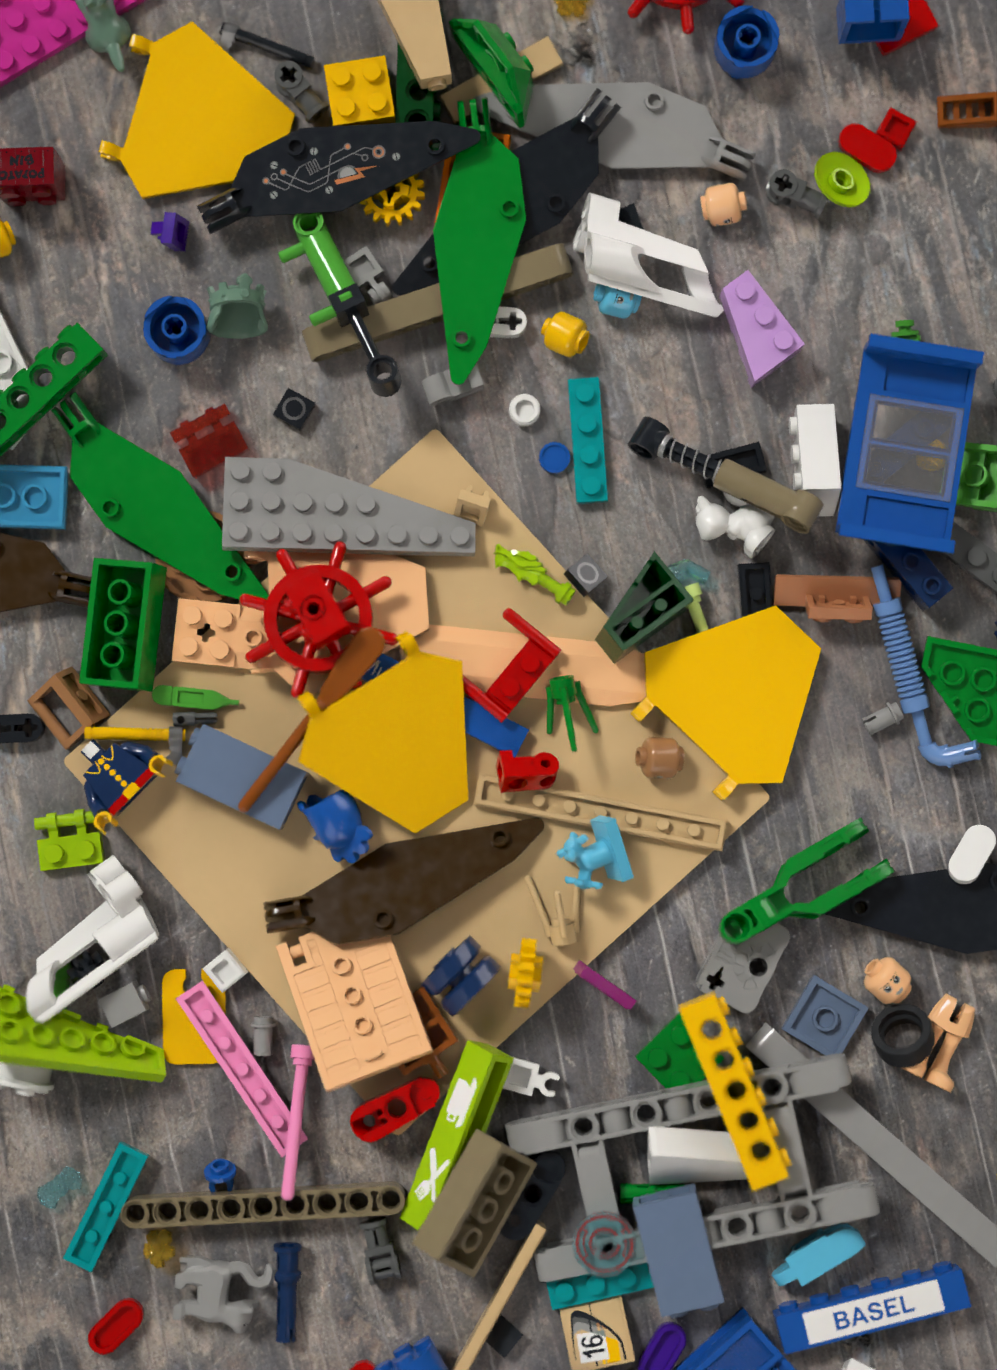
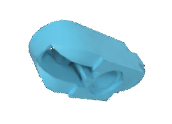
(819, 1254)

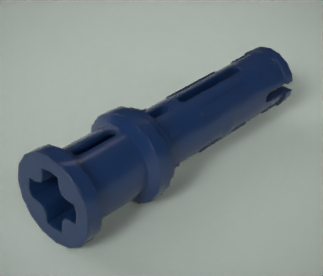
(286, 1277)

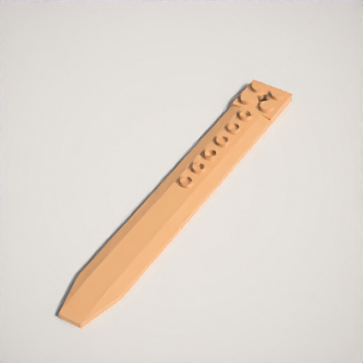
(481, 651)

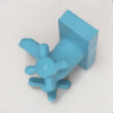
(605, 852)

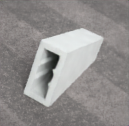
(694, 1156)

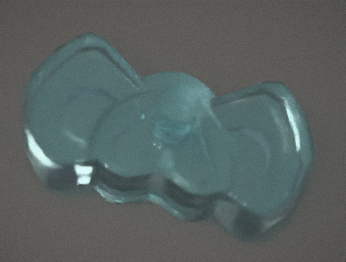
(63, 1182)

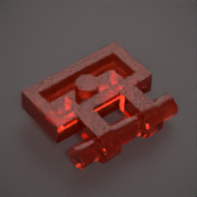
(209, 451)

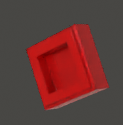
(896, 128)

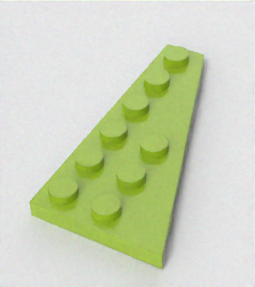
(73, 1044)

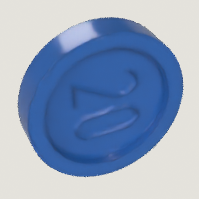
(554, 457)

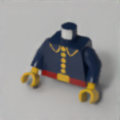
(118, 777)

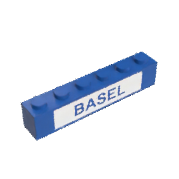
(871, 1307)

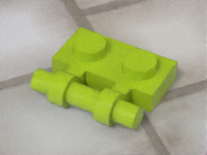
(70, 850)

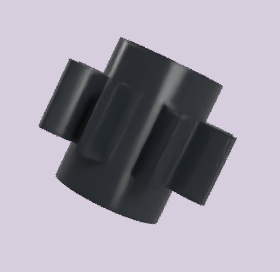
(83, 965)

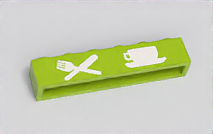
(466, 1108)

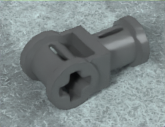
(299, 91)
(794, 193)
(380, 1256)

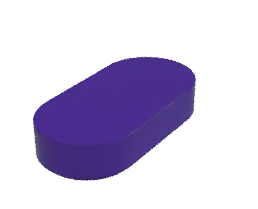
(663, 1347)

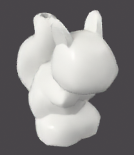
(746, 523)

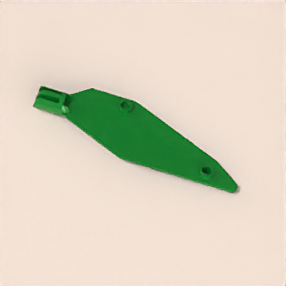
(477, 240)
(150, 504)

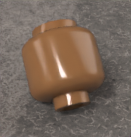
(660, 757)

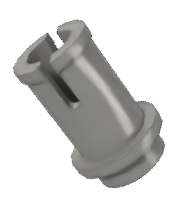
(883, 718)
(263, 1035)

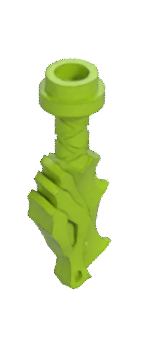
(527, 568)

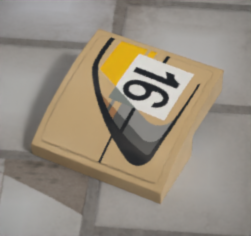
(597, 1334)

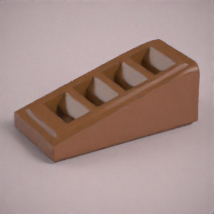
(969, 121)

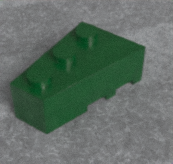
(644, 610)

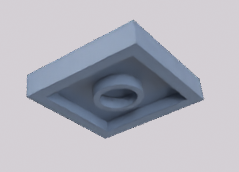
(824, 1017)

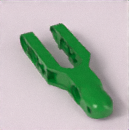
(772, 906)

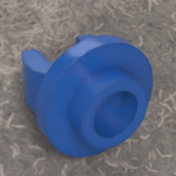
(220, 1172)

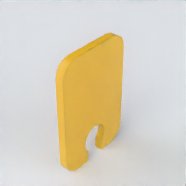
(180, 1038)

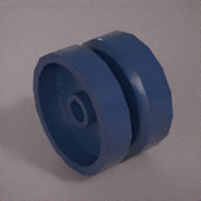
(460, 975)

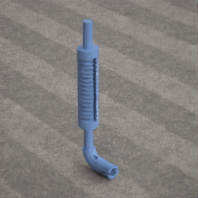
(908, 677)

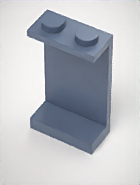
(227, 770)
(678, 1251)

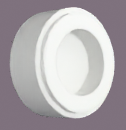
(524, 410)

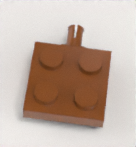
(438, 1033)

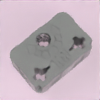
(732, 962)

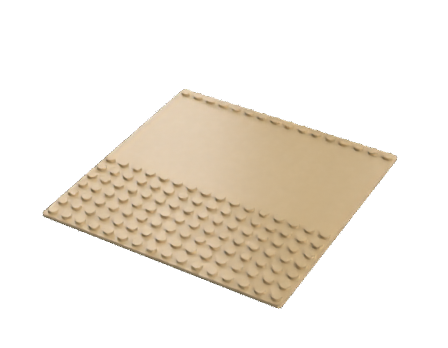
(236, 863)

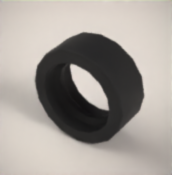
(909, 1055)

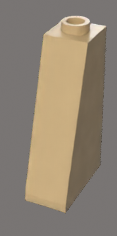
(421, 38)

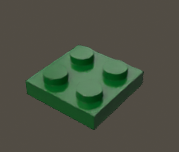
(672, 1055)

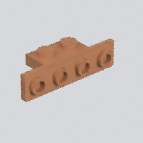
(831, 596)

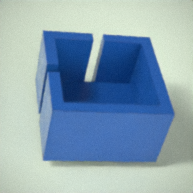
(871, 20)

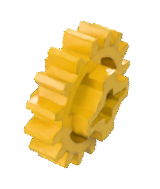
(403, 194)
(525, 972)

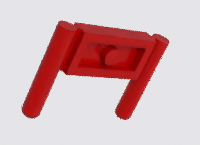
(519, 674)

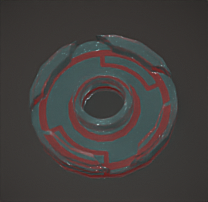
(604, 1224)

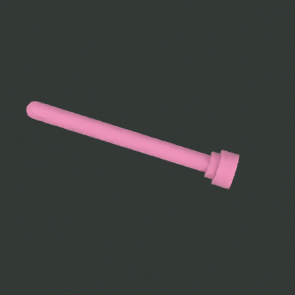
(302, 1058)

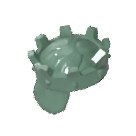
(237, 310)

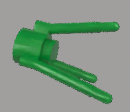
(563, 690)

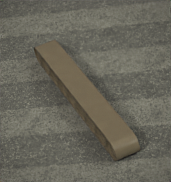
(425, 305)
(250, 1213)

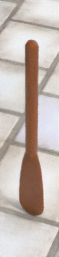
(348, 670)

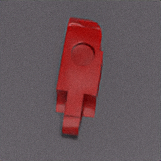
(417, 1094)

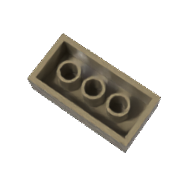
(474, 1203)

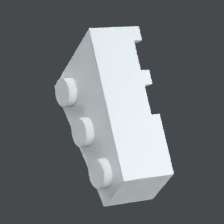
(816, 454)

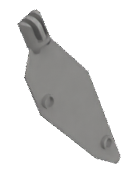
(647, 132)

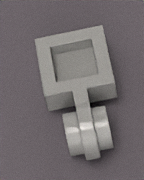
(365, 271)

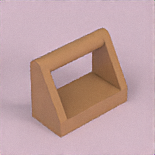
(77, 698)

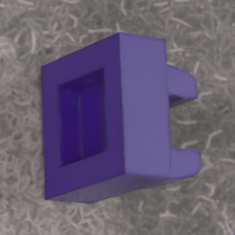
(171, 231)

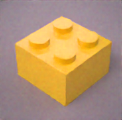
(360, 92)

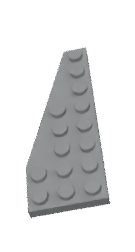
(308, 510)

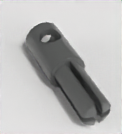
(189, 718)

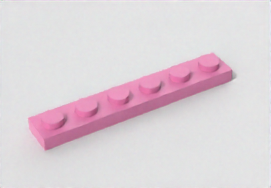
(238, 1064)

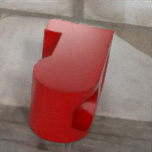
(526, 772)

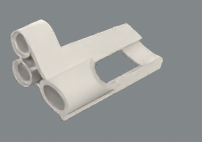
(614, 254)
(119, 925)

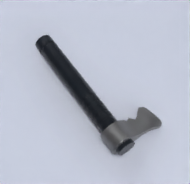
(231, 32)

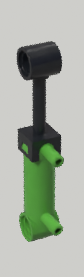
(343, 294)

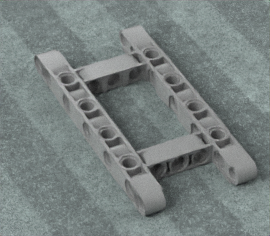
(681, 1105)

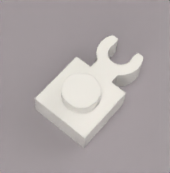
(525, 1076)

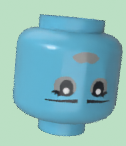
(615, 301)

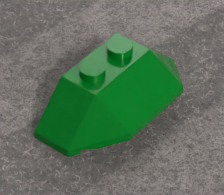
(497, 63)

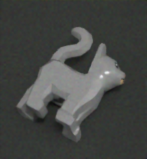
(213, 1284)

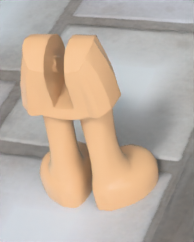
(955, 1031)

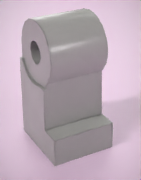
(441, 389)

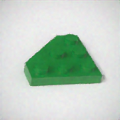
(966, 683)

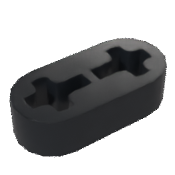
(20, 736)

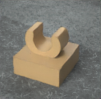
(472, 506)

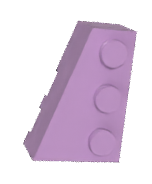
(758, 327)

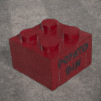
(31, 176)

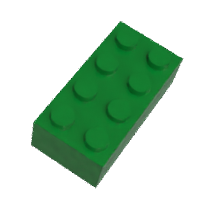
(123, 624)

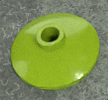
(842, 179)

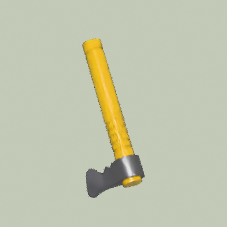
(174, 735)

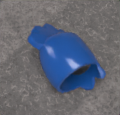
(338, 825)

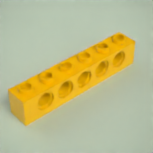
(759, 1170)

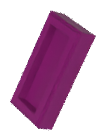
(604, 985)

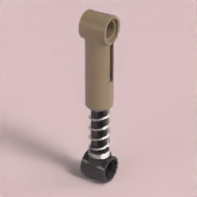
(794, 508)

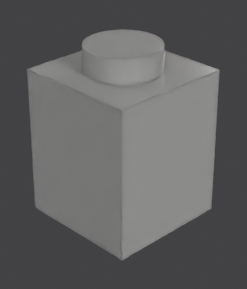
(125, 1003)

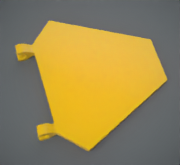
(194, 116)
(736, 693)
(396, 739)

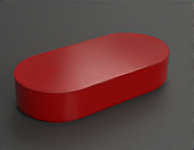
(867, 148)
(116, 1326)

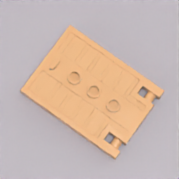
(354, 1007)

